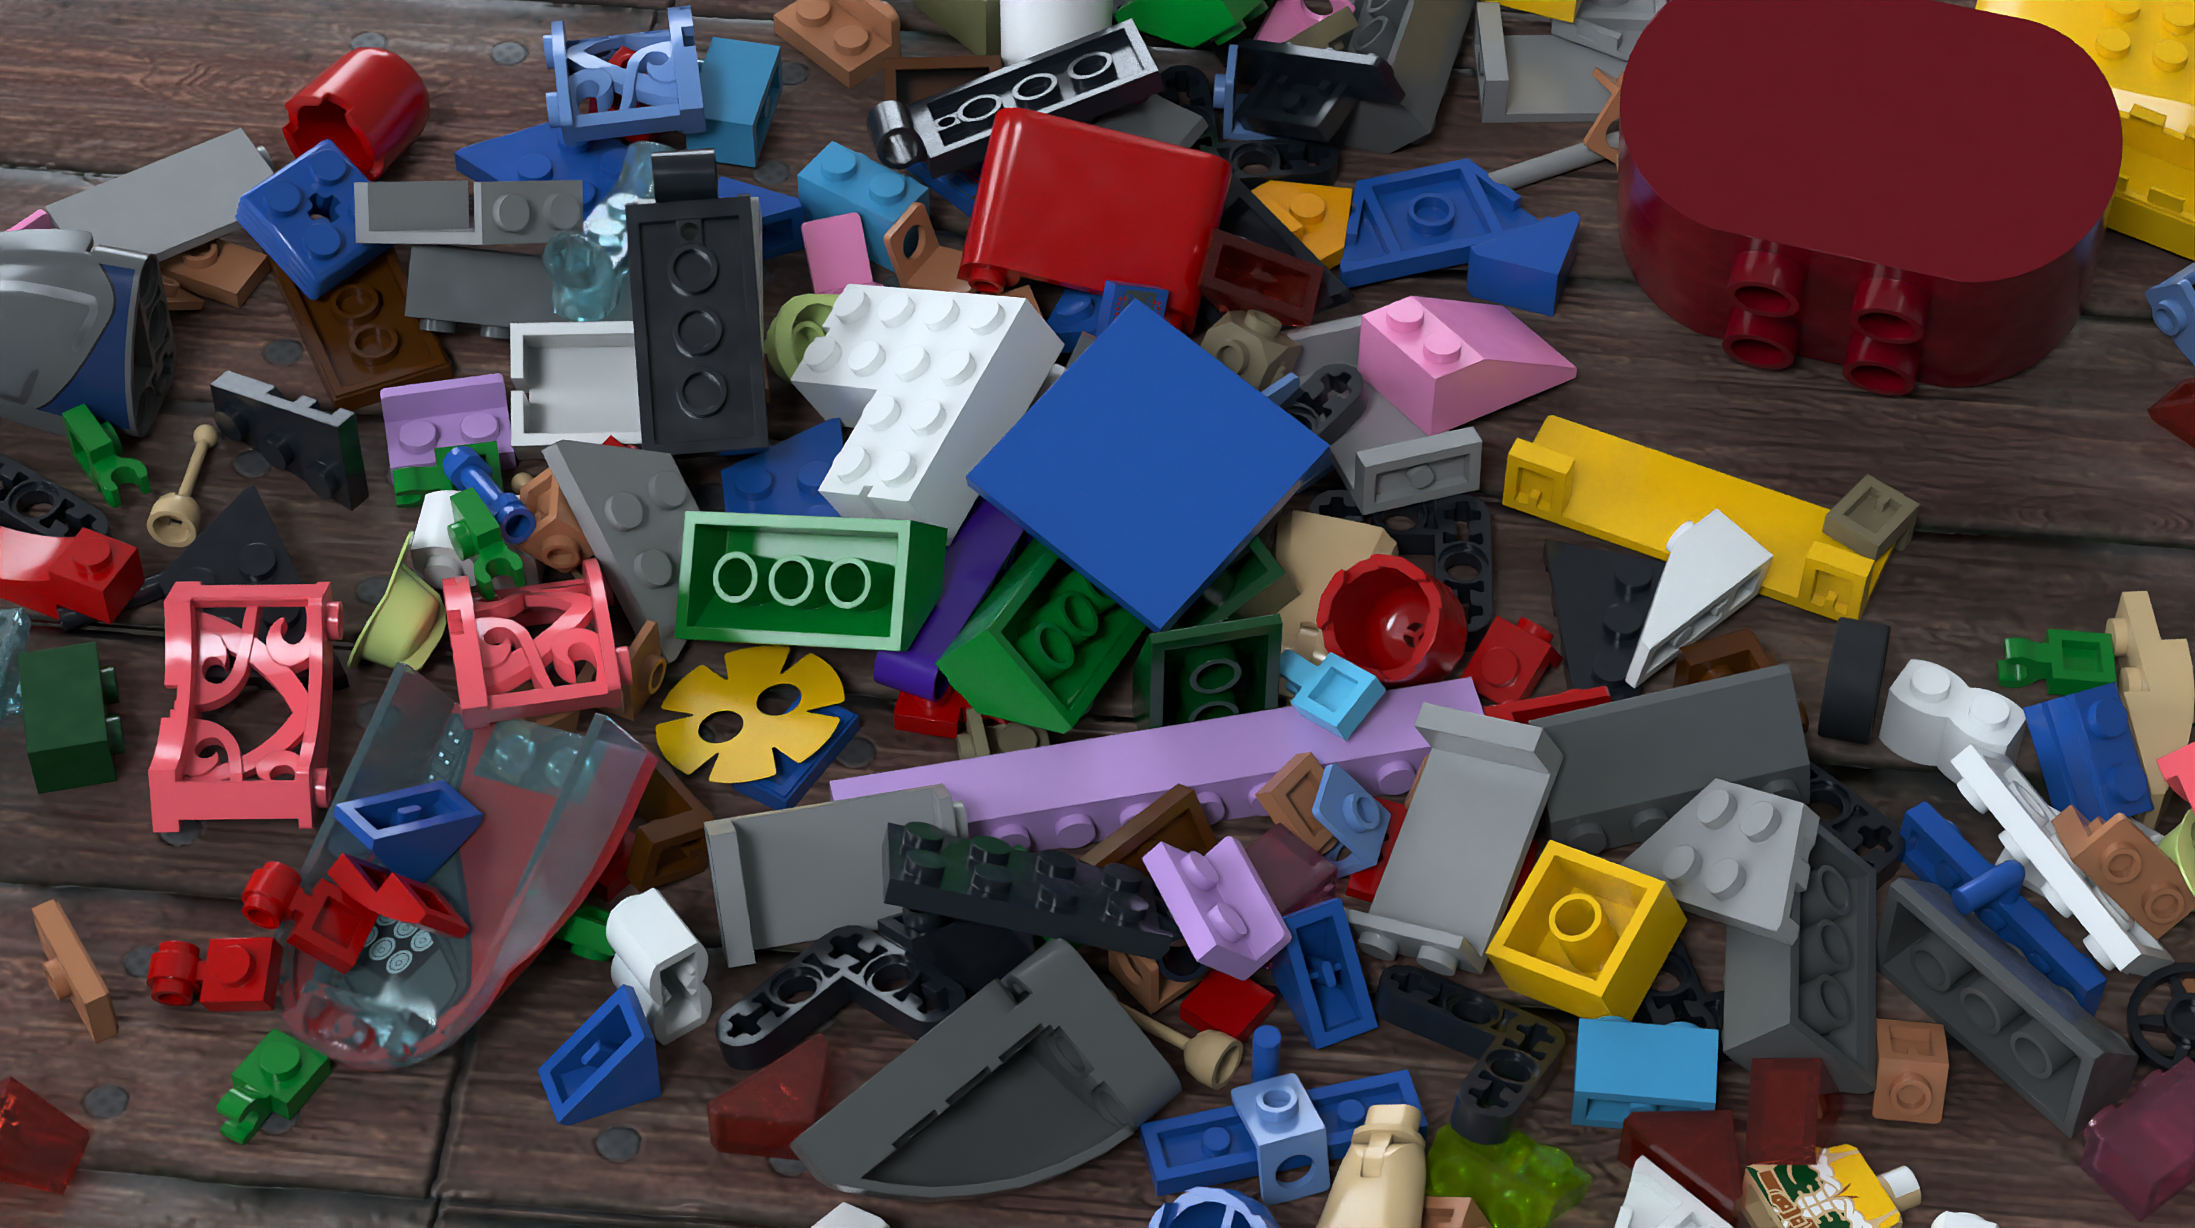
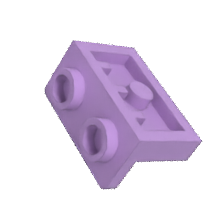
(444, 416)
(1219, 906)

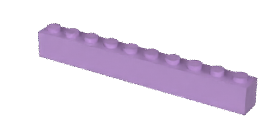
(1096, 785)

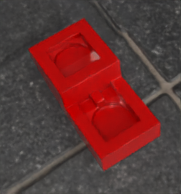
(397, 896)

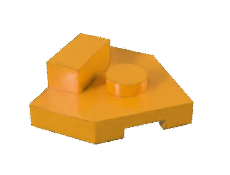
(1312, 213)

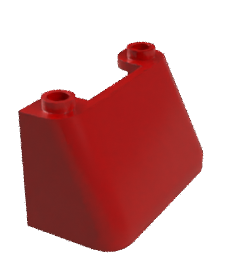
(1092, 208)

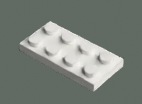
(1998, 785)

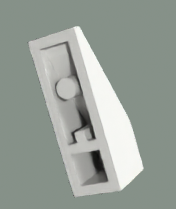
(1704, 581)

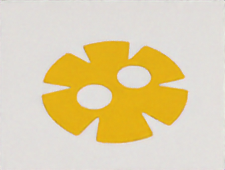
(750, 752)

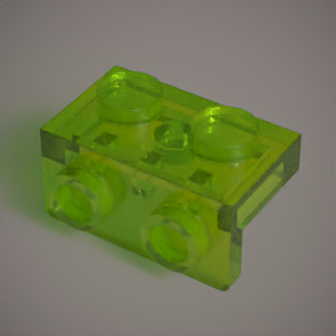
(1510, 1181)

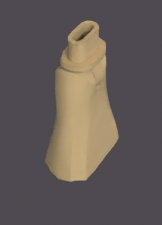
(1311, 552)
(1381, 1173)

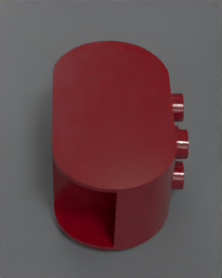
(1866, 184)

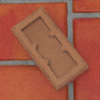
(218, 271)
(73, 972)

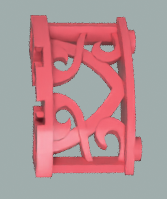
(491, 671)
(204, 788)

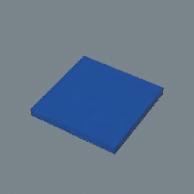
(1148, 466)

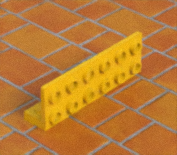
(1646, 495)

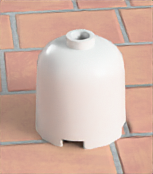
(1041, 25)

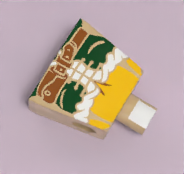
(1828, 1195)

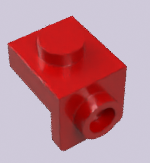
(1511, 660)

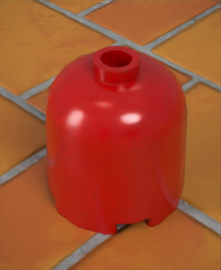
(366, 105)
(1374, 615)

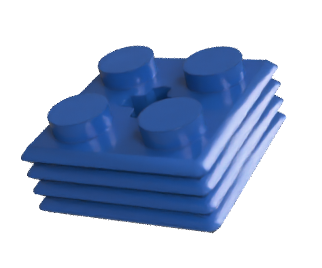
(309, 250)

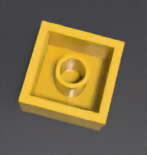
(1586, 934)

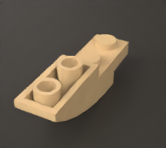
(2155, 691)

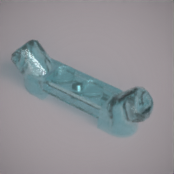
(591, 264)

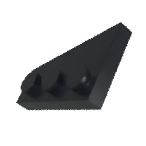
(294, 436)
(1599, 612)

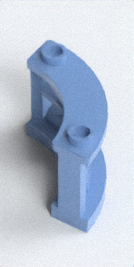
(584, 72)

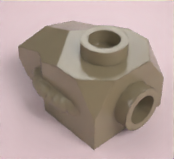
(1252, 347)

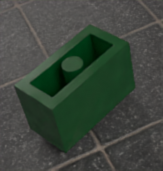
(69, 718)

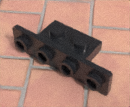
(1305, 88)

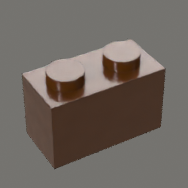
(921, 77)

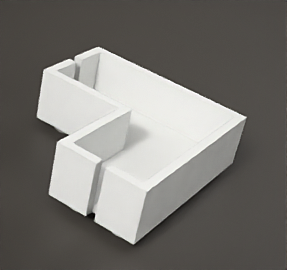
(585, 375)
(928, 394)

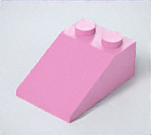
(1454, 360)

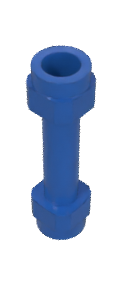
(469, 470)

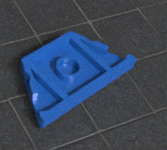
(541, 156)
(1425, 220)
(787, 476)

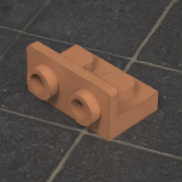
(842, 35)
(2127, 868)

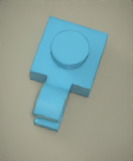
(1330, 695)

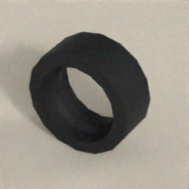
(1853, 680)

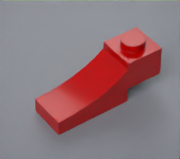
(77, 573)

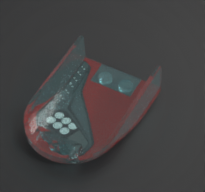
(545, 837)

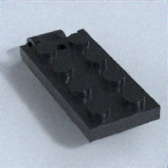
(1068, 81)
(696, 313)
(1033, 894)

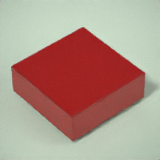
(1227, 1005)

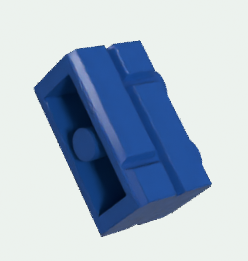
(2089, 753)

